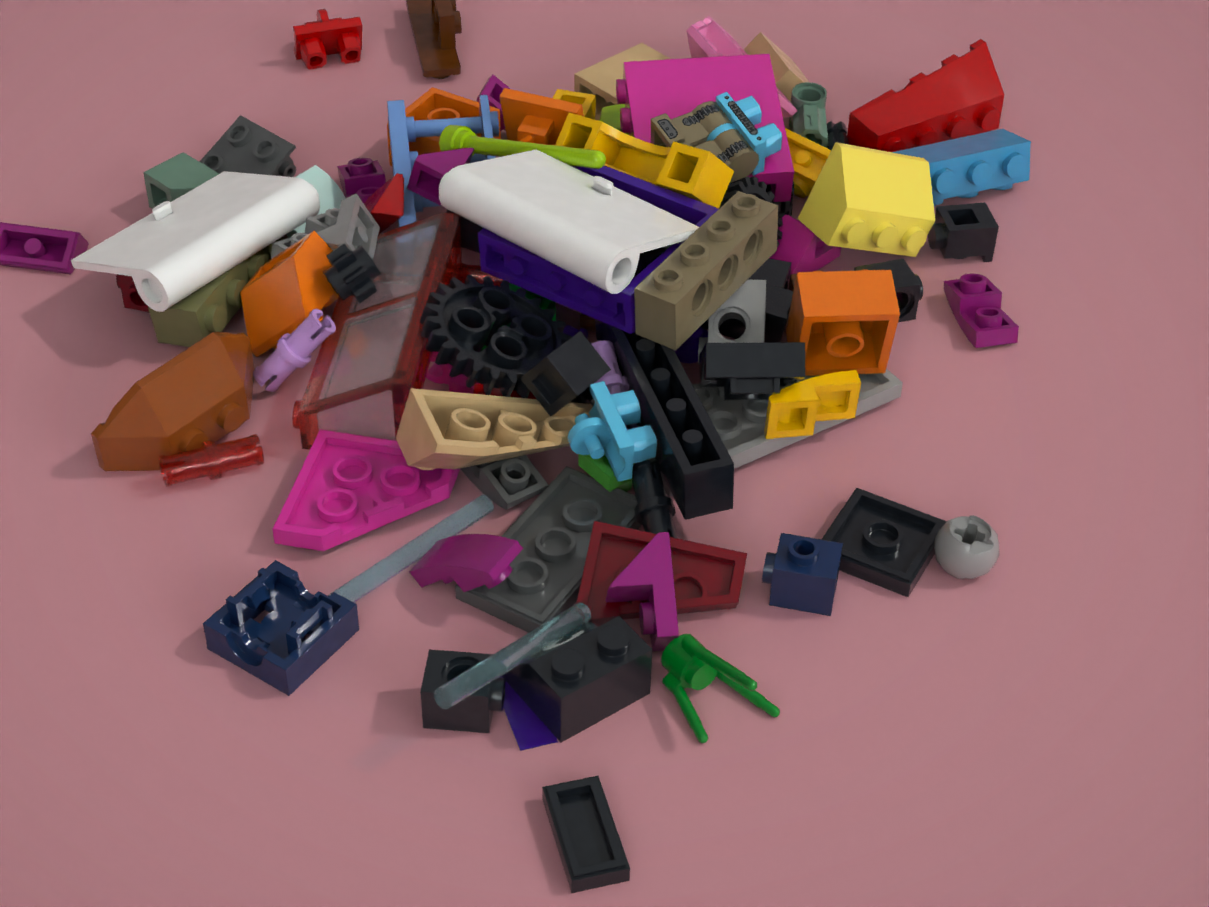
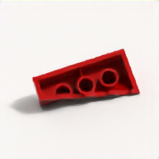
(934, 108)

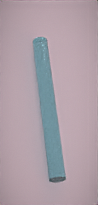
(415, 549)
(511, 656)

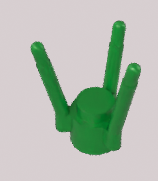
(696, 667)

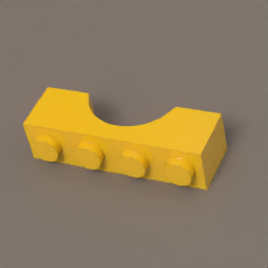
(675, 168)

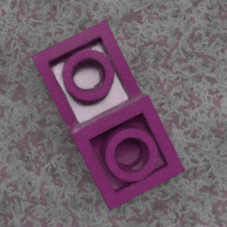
(361, 177)
(979, 312)
(468, 561)

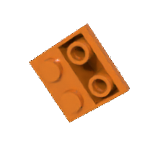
(286, 292)

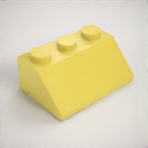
(871, 201)

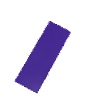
(525, 724)

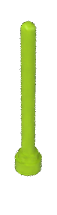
(461, 137)

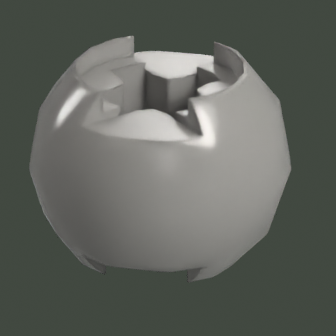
(966, 547)

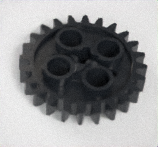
(472, 315)

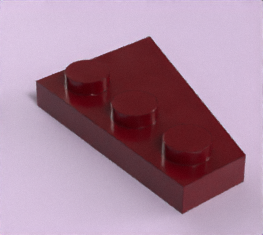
(702, 573)

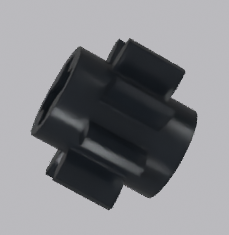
(352, 273)

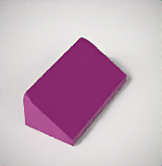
(40, 247)

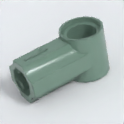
(811, 115)

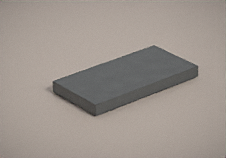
(554, 551)

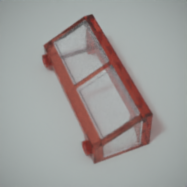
(377, 344)

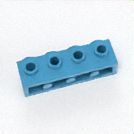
(975, 163)

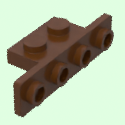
(434, 33)

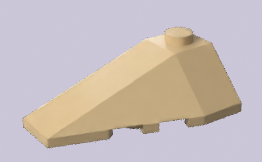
(478, 429)

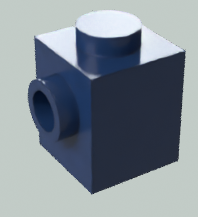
(803, 573)

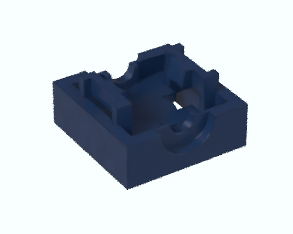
(277, 645)

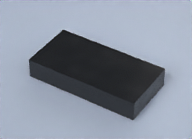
(585, 834)

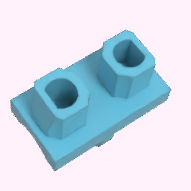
(607, 433)

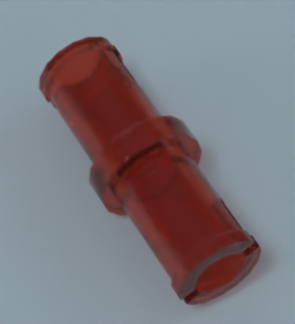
(211, 460)

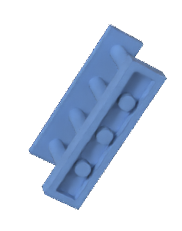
(405, 130)

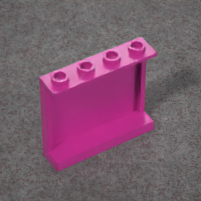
(683, 84)

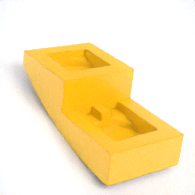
(812, 400)

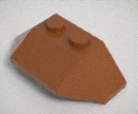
(179, 405)

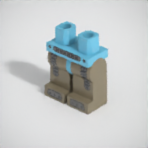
(725, 131)

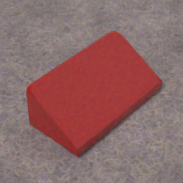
(387, 202)

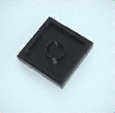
(884, 541)

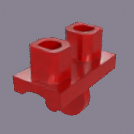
(328, 37)

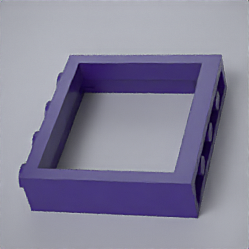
(552, 282)

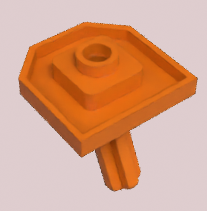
(534, 116)

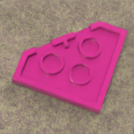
(354, 488)

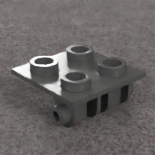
(251, 150)

